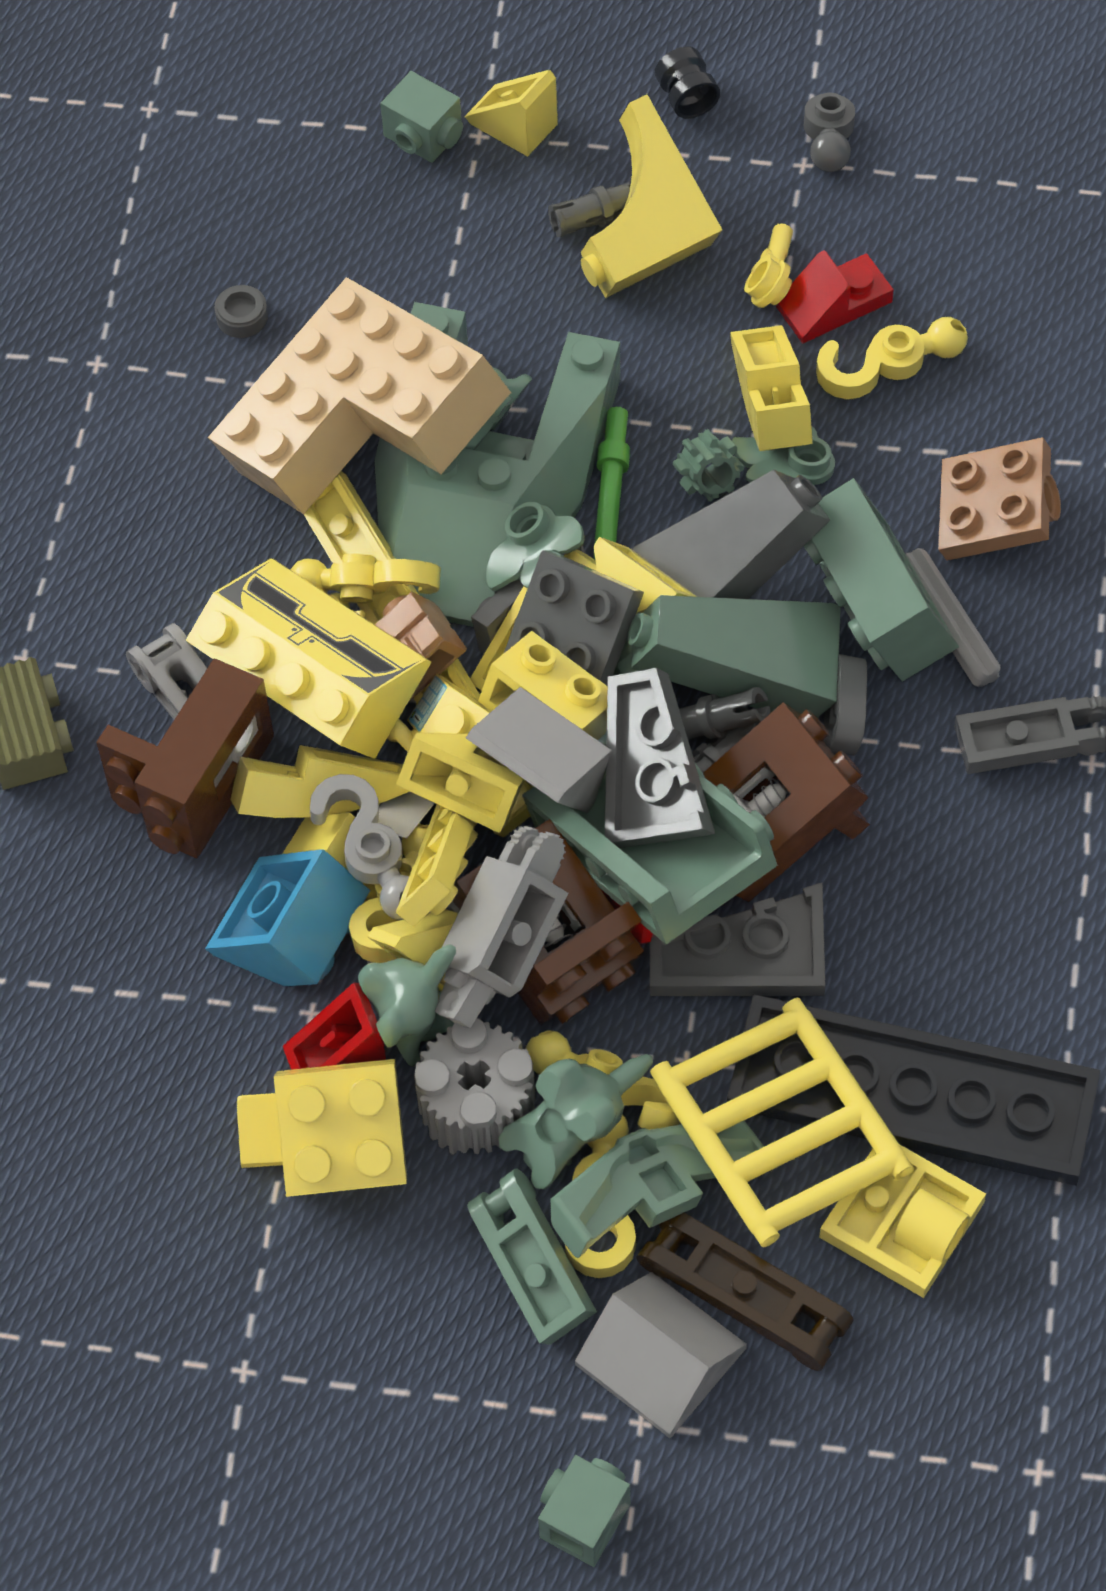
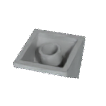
(544, 749)
(658, 1352)

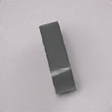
(847, 716)

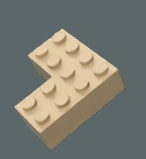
(350, 375)

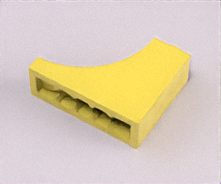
(663, 213)

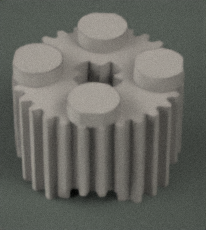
(473, 1086)

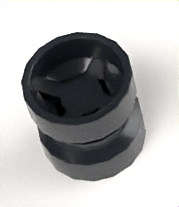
(682, 75)

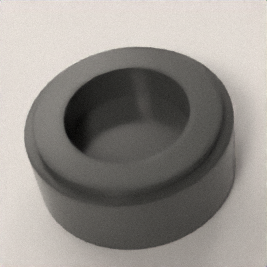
(241, 311)

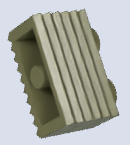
(29, 737)

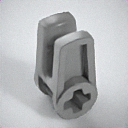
(165, 663)

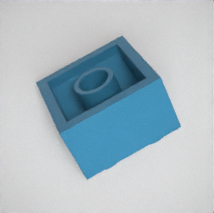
(289, 917)

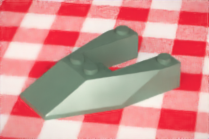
(462, 513)

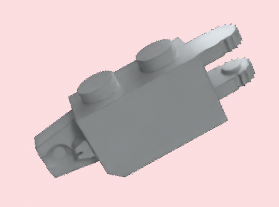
(502, 924)

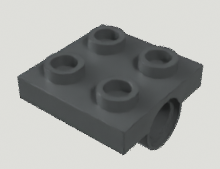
(577, 613)

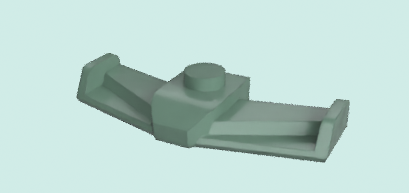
(641, 1172)

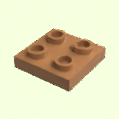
(997, 499)

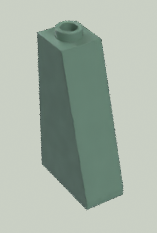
(743, 645)

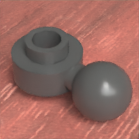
(829, 122)

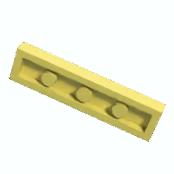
(437, 866)

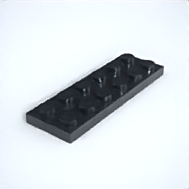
(939, 1092)

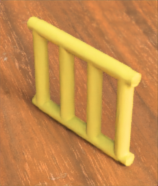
(735, 1175)

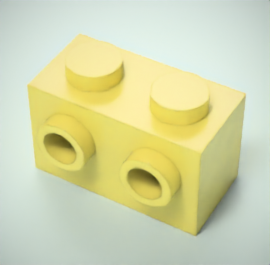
(551, 679)

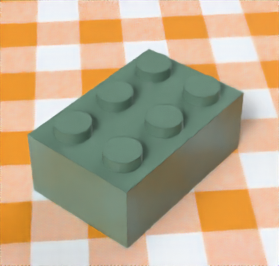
(877, 585)

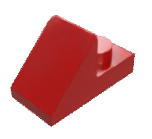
(833, 295)

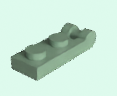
(531, 1258)

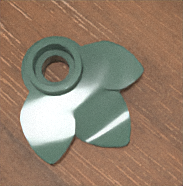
(811, 461)
(530, 531)

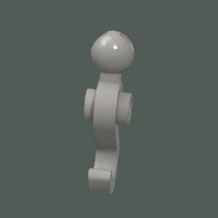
(371, 848)

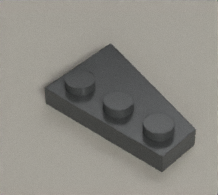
(651, 768)
(755, 952)

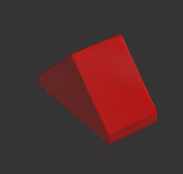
(338, 1034)

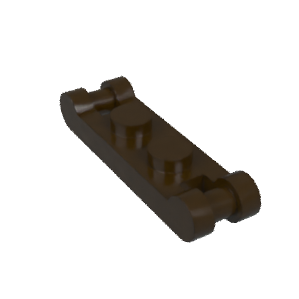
(746, 1288)

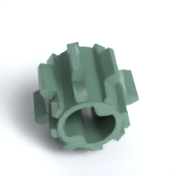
(700, 453)

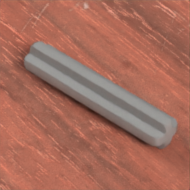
(973, 651)

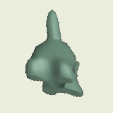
(406, 1000)
(576, 1109)

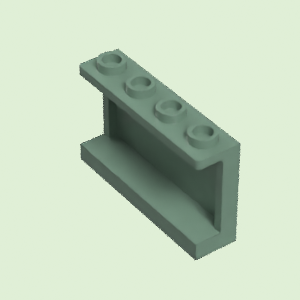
(673, 880)

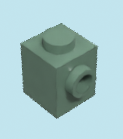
(421, 117)
(583, 1507)

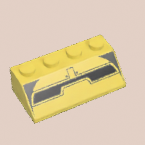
(312, 655)

